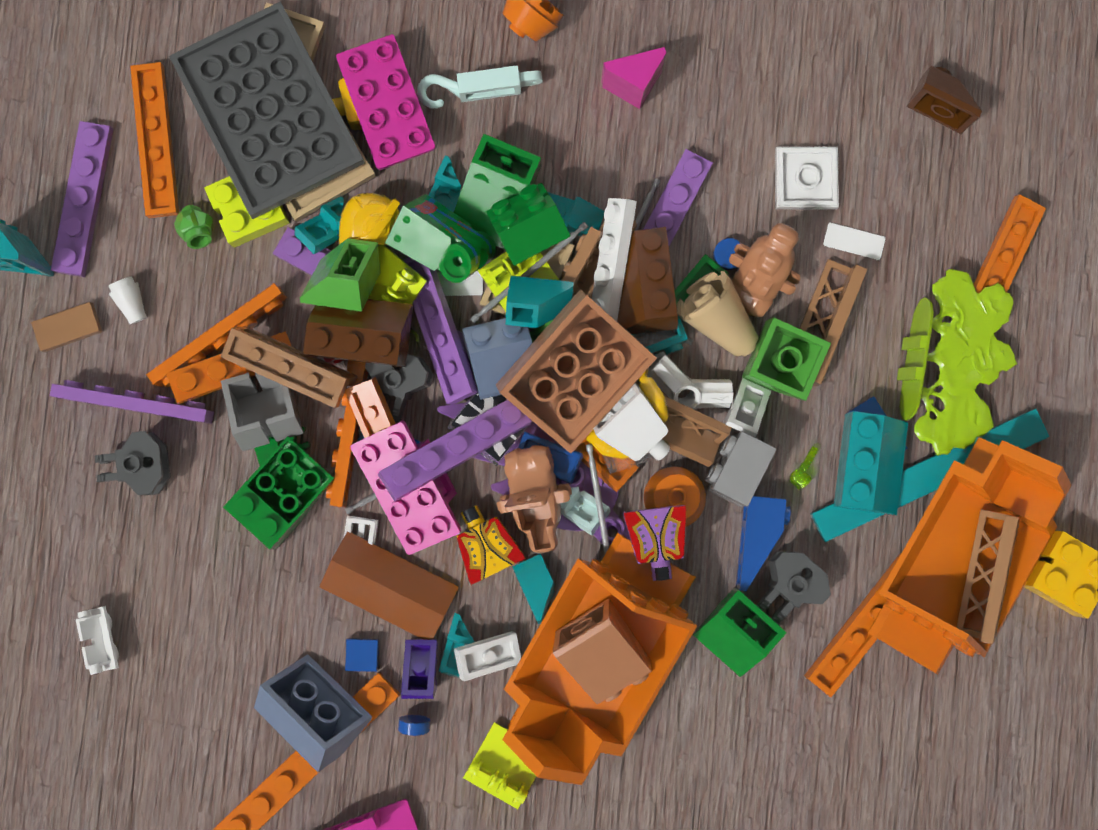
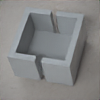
(260, 415)
(739, 469)

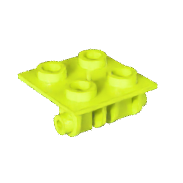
(498, 273)
(397, 279)
(500, 769)

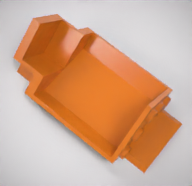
(932, 570)
(557, 723)

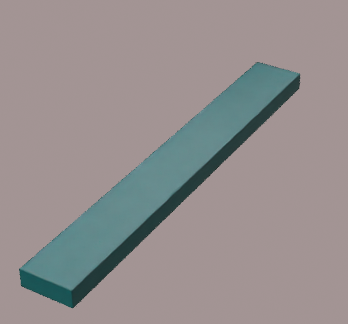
(929, 474)

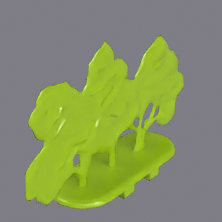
(965, 358)

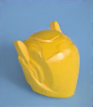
(368, 218)

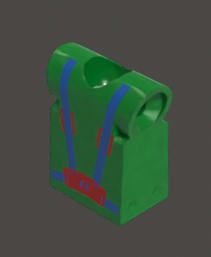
(440, 239)

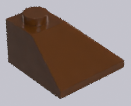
(944, 100)

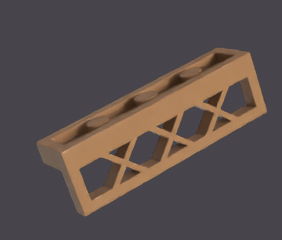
(841, 310)
(287, 365)
(690, 434)
(999, 579)

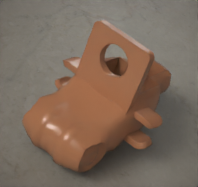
(765, 269)
(534, 495)

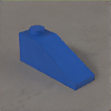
(760, 530)

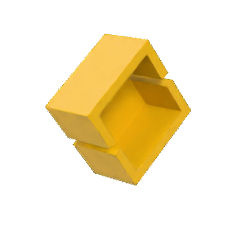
(1069, 578)

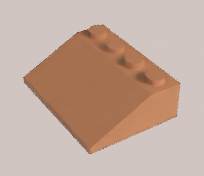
(575, 371)

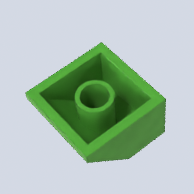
(786, 359)

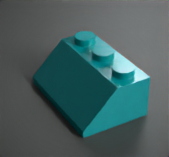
(20, 253)
(871, 463)

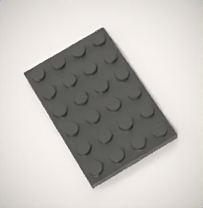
(266, 110)

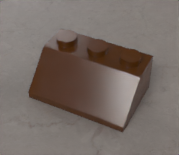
(648, 285)
(370, 336)

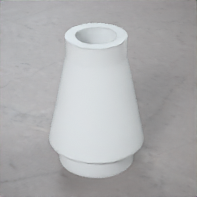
(128, 299)

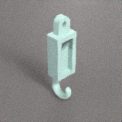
(480, 84)

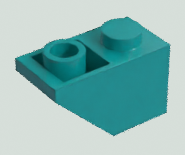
(535, 300)

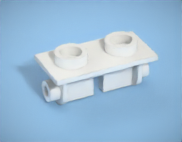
(97, 626)

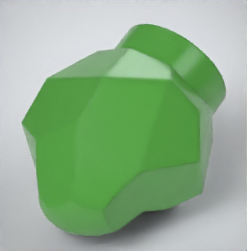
(194, 227)

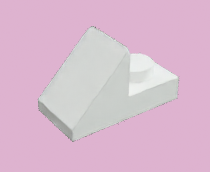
(747, 407)

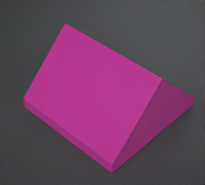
(633, 75)

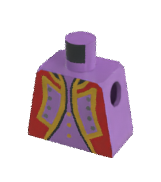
(657, 537)

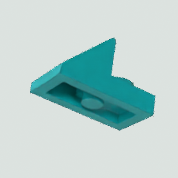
(578, 211)

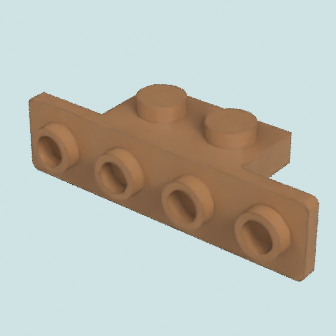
(585, 262)

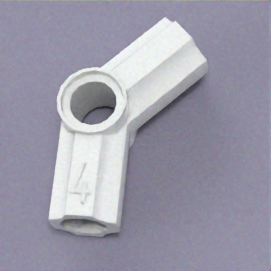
(703, 392)

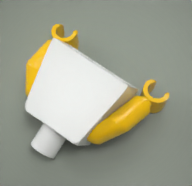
(634, 424)

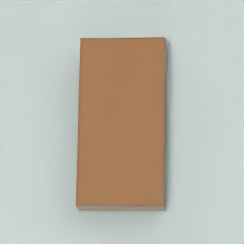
(66, 327)

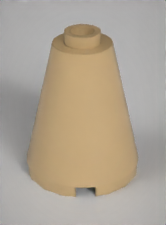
(719, 314)

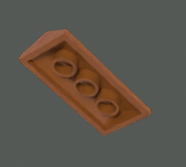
(388, 586)

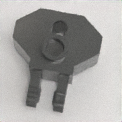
(402, 381)
(136, 466)
(791, 586)

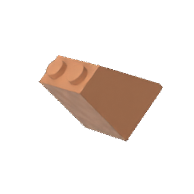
(601, 653)

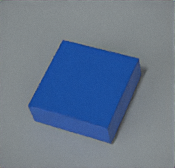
(362, 654)

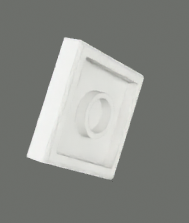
(806, 178)

